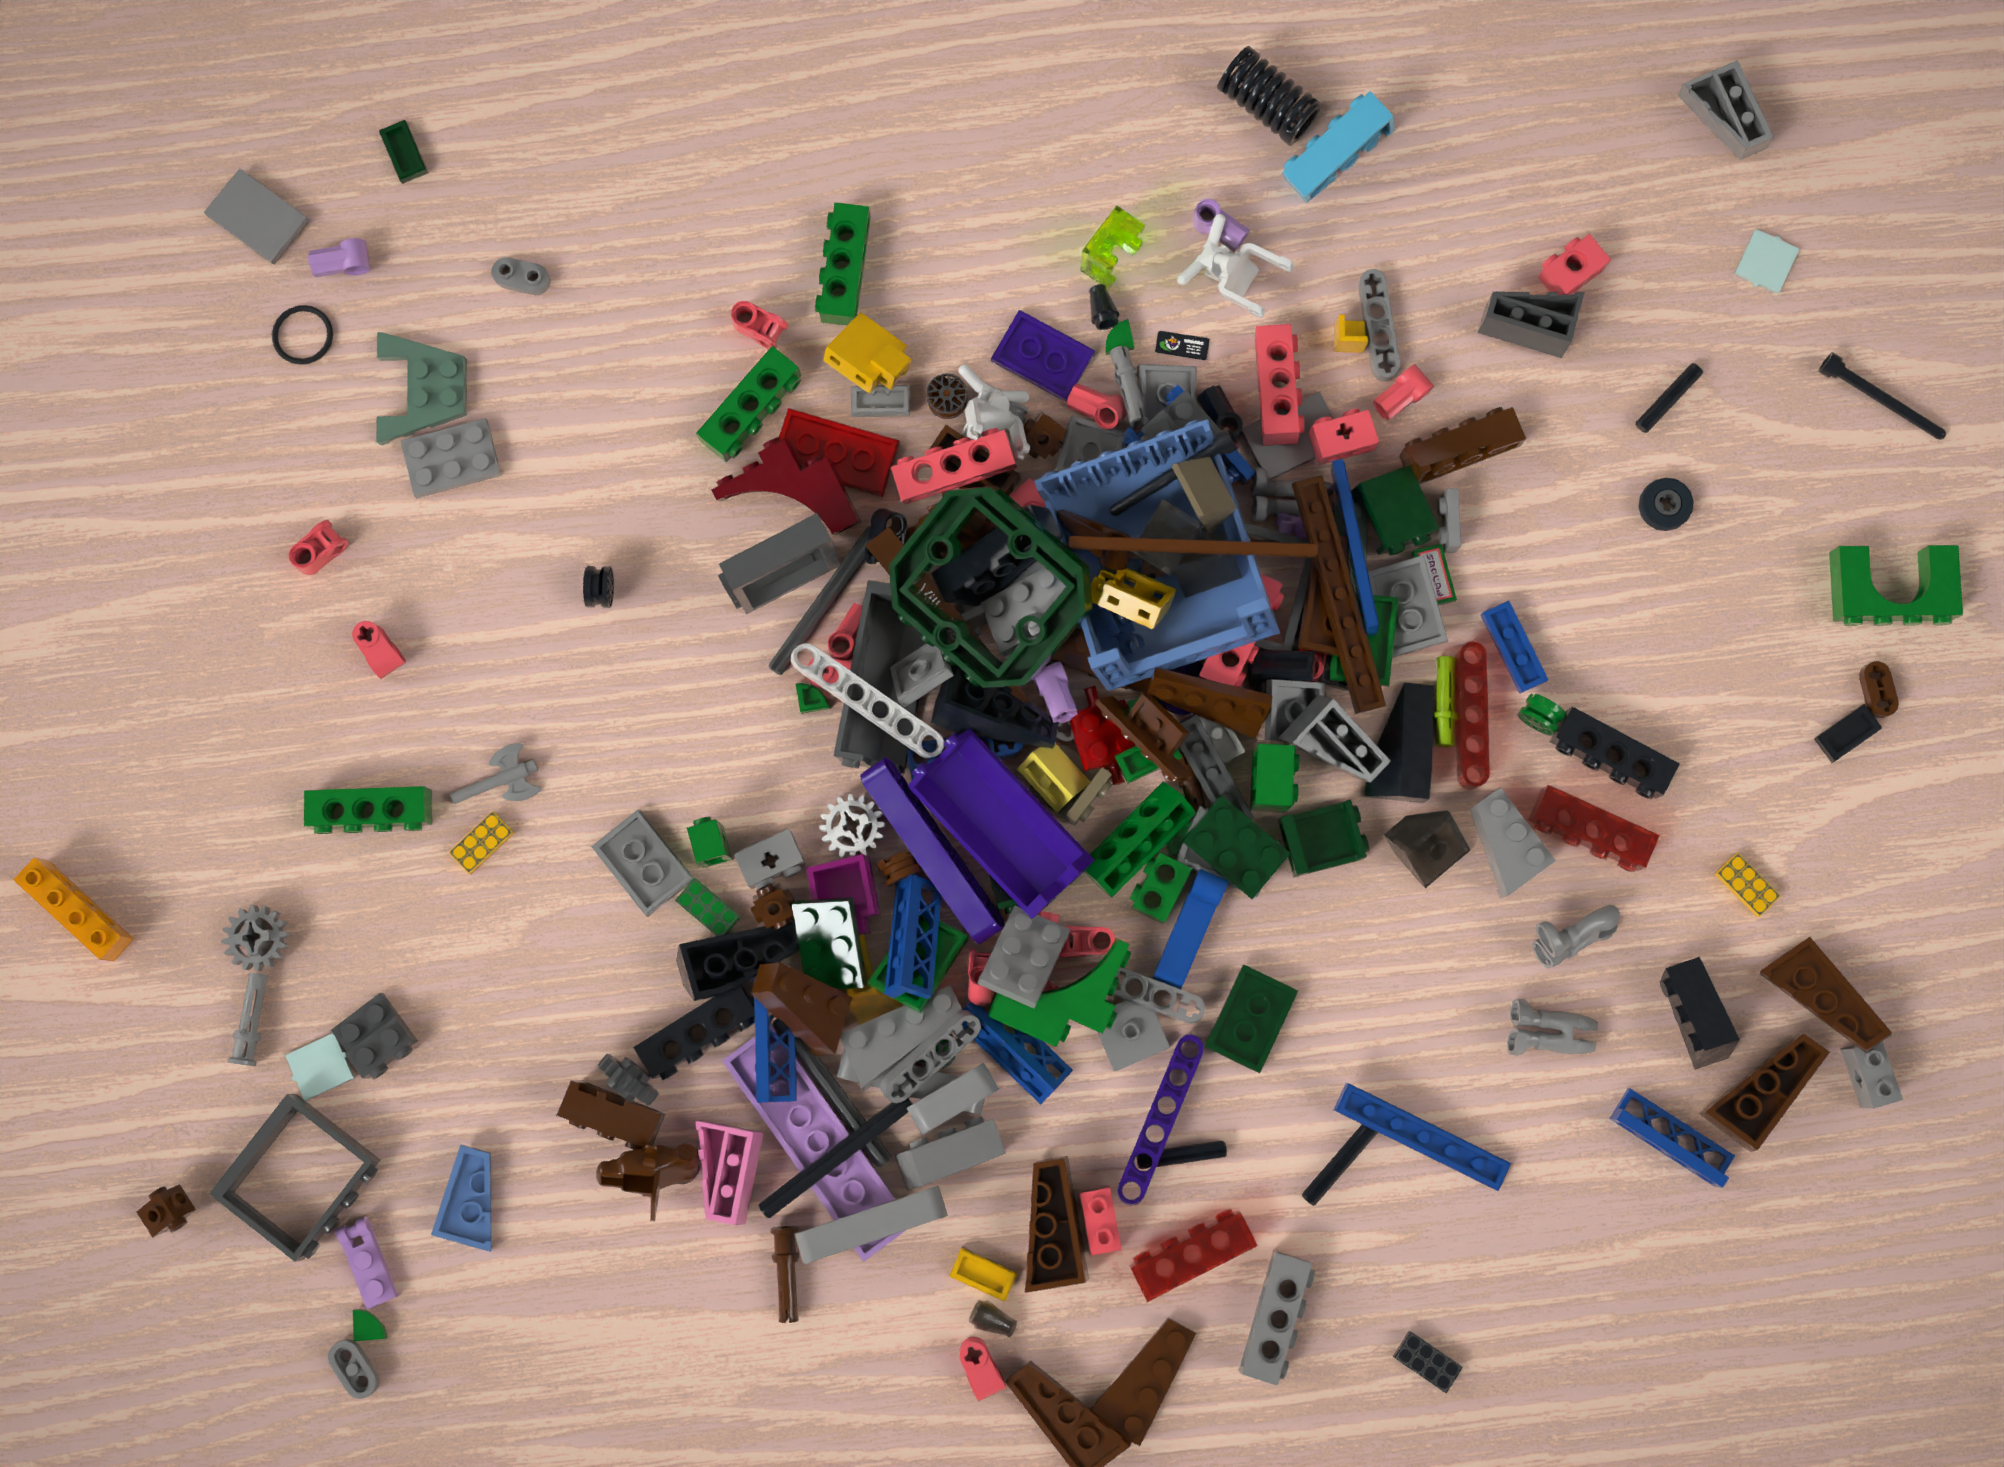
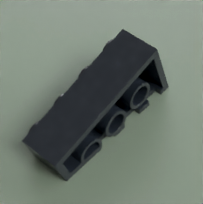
(988, 564)

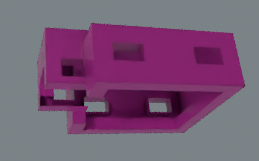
(847, 879)

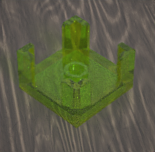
(1117, 229)

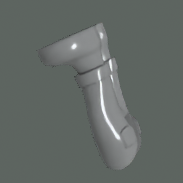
(1263, 487)
(1556, 946)
(1523, 1015)

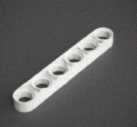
(865, 704)

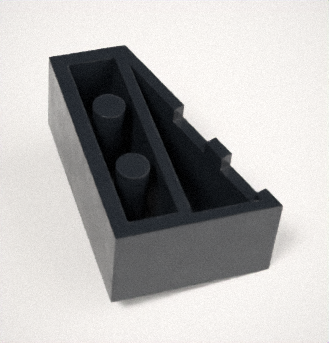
(1699, 1013)

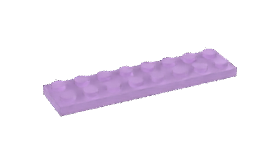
(808, 1131)

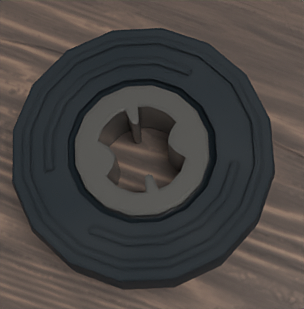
(1652, 510)

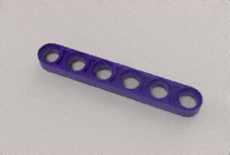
(1156, 1117)

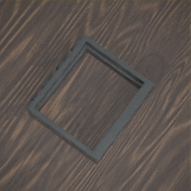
(779, 564)
(1290, 640)
(225, 1189)

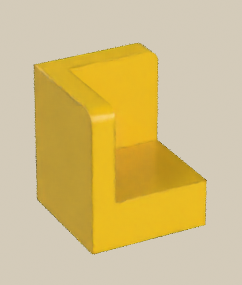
(1349, 335)

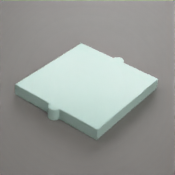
(1766, 261)
(319, 1066)

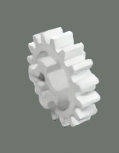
(839, 832)

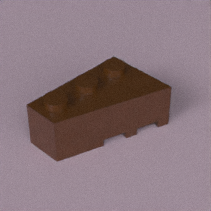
(804, 1004)
(610, 1114)

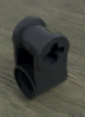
(878, 524)

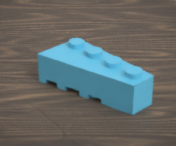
(1338, 146)

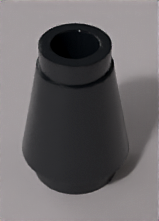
(1103, 310)

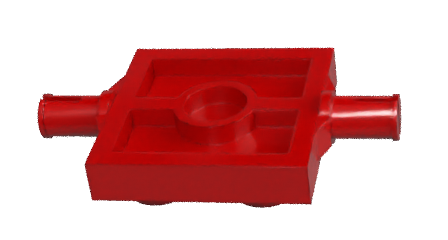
(1099, 738)

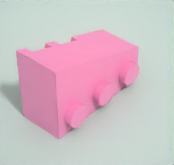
(728, 1169)

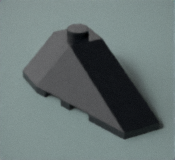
(991, 713)

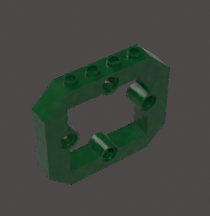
(918, 610)

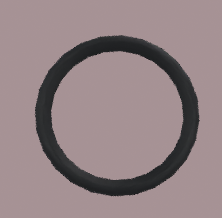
(317, 356)

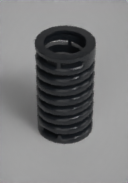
(1273, 86)

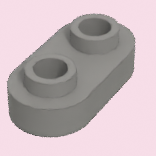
(519, 276)
(351, 1371)

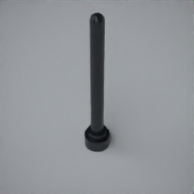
(1836, 368)
(1223, 443)

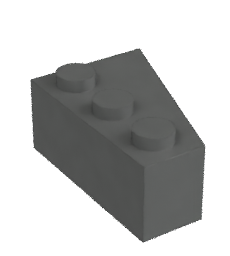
(1532, 321)
(1336, 739)

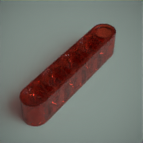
(1479, 703)

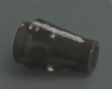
(990, 1318)

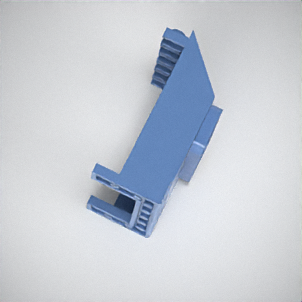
(1193, 625)

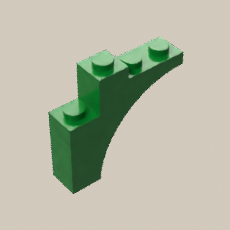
(1078, 1001)

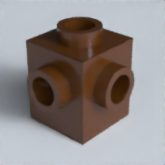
(1043, 425)
(773, 895)
(166, 1210)

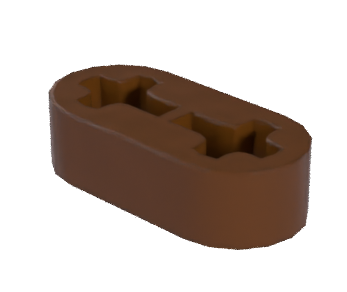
(1880, 689)

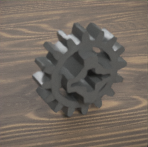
(628, 1079)

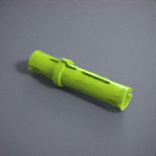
(1445, 709)

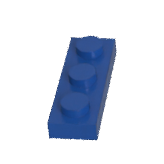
(1514, 647)

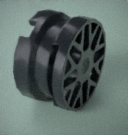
(598, 586)

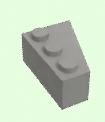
(1729, 109)
(1509, 842)
(949, 1153)

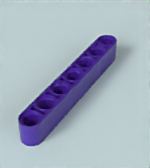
(932, 850)

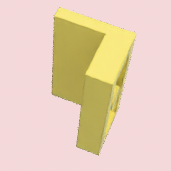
(1053, 776)

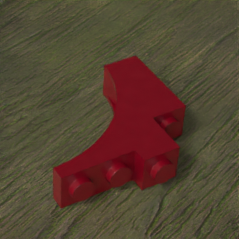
(781, 473)

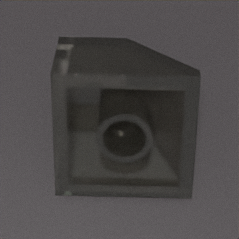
(1427, 844)

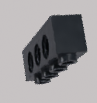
(1658, 767)
(652, 1049)

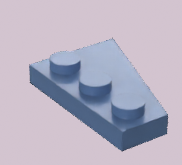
(467, 1201)

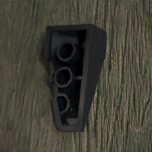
(1408, 745)
(726, 961)

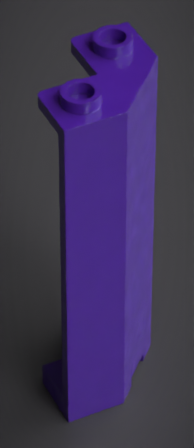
(999, 822)

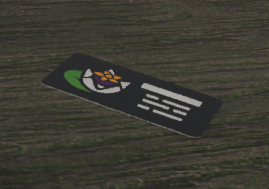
(1182, 345)

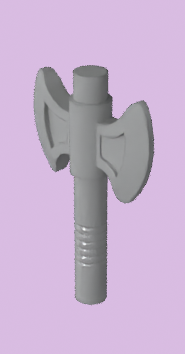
(512, 773)

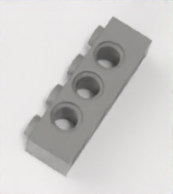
(1275, 1367)

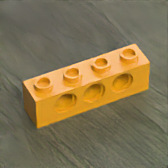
(73, 909)

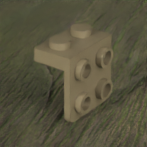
(1080, 806)

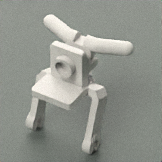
(1232, 270)
(992, 411)

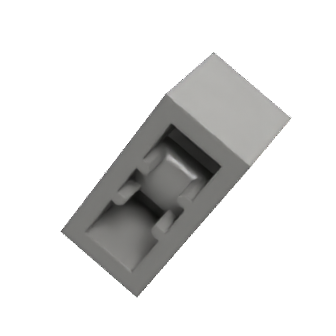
(754, 857)
(1871, 1076)

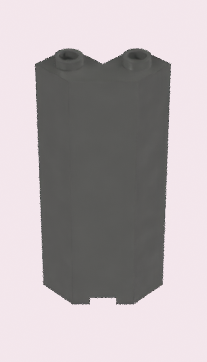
(878, 646)

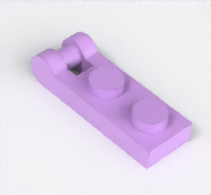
(367, 1263)

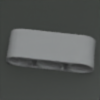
(952, 1098)

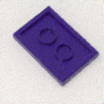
(1042, 355)

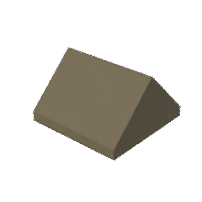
(1205, 491)

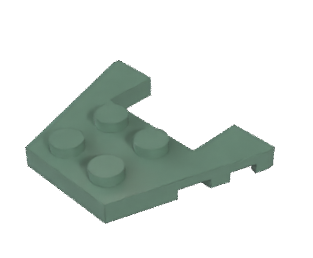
(433, 387)

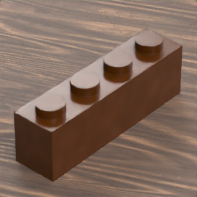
(1464, 445)

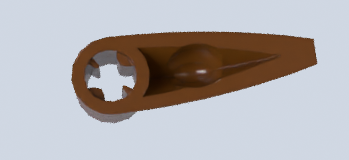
(1082, 526)

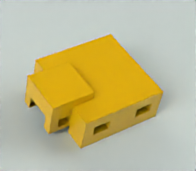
(868, 354)
(1132, 602)

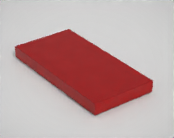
(858, 455)

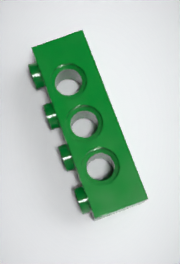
(843, 219)
(771, 366)
(321, 803)
(1138, 838)

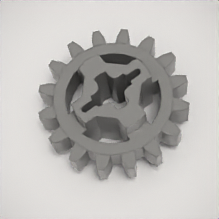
(254, 926)

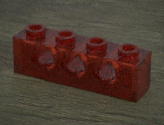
(1639, 841)
(1238, 1242)

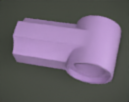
(1233, 231)
(347, 258)
(1053, 686)

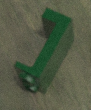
(1397, 510)
(1323, 838)

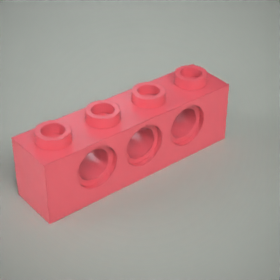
(1277, 428)
(999, 461)
(1214, 667)

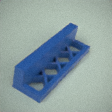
(904, 938)
(1011, 1055)
(764, 1057)
(1669, 1147)

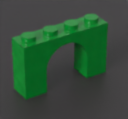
(1858, 600)

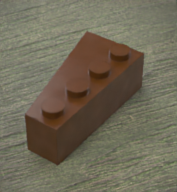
(1763, 1096)
(1055, 1236)

